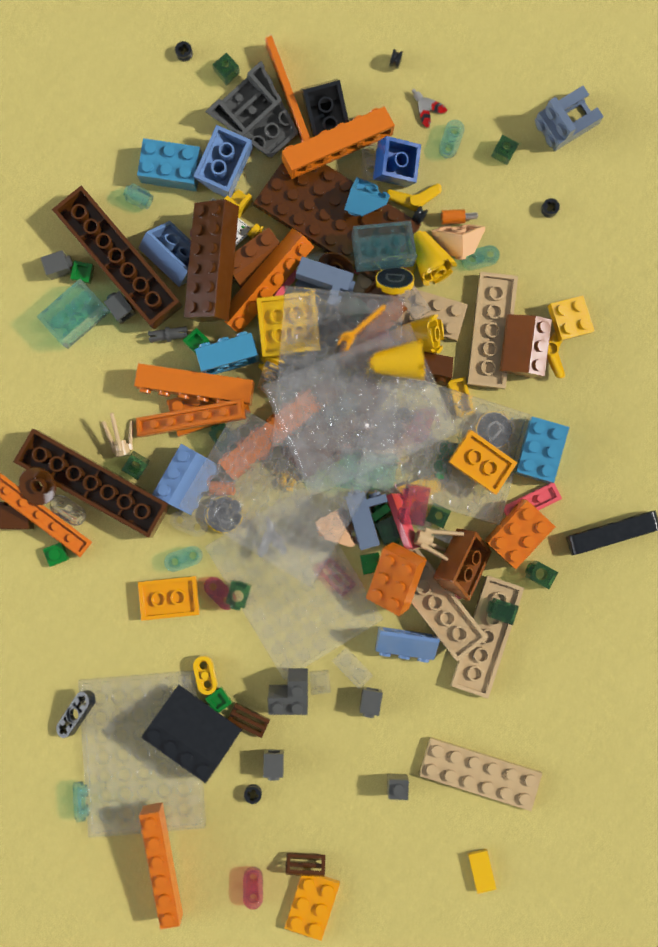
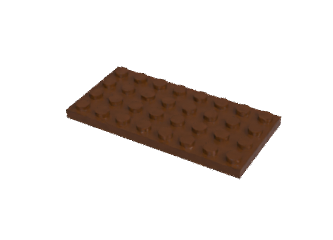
(316, 208)

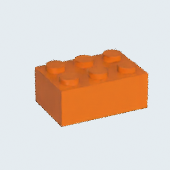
(519, 533)
(396, 578)

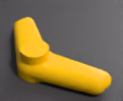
(414, 201)
(553, 356)

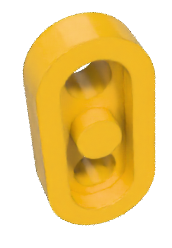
(205, 674)

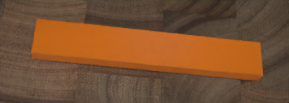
(286, 88)
(190, 418)
(43, 518)

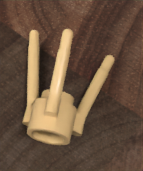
(120, 448)
(425, 540)

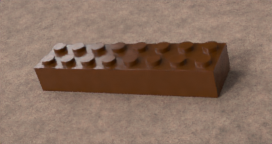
(117, 257)
(93, 483)

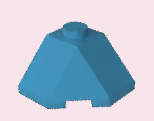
(365, 198)

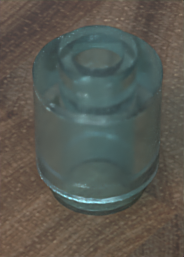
(138, 196)

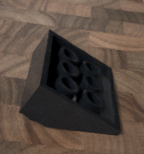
(191, 733)

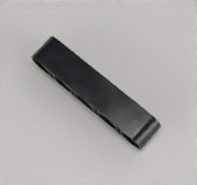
(612, 533)

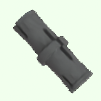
(168, 334)

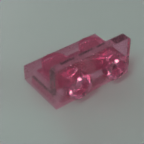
(414, 504)

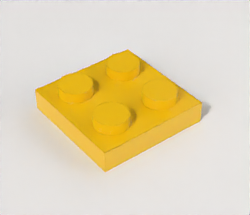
(570, 318)

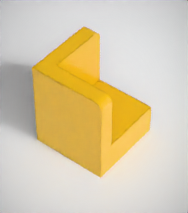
(241, 200)

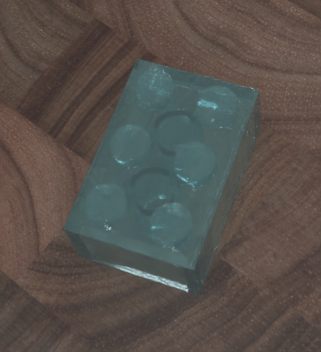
(383, 246)
(73, 314)

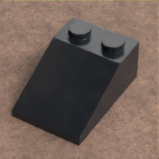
(324, 105)

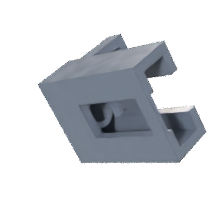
(558, 126)
(322, 276)
(363, 521)

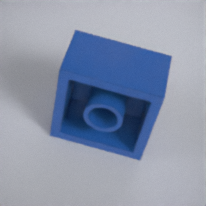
(397, 161)

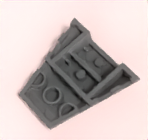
(256, 113)

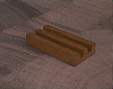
(248, 728)
(305, 865)

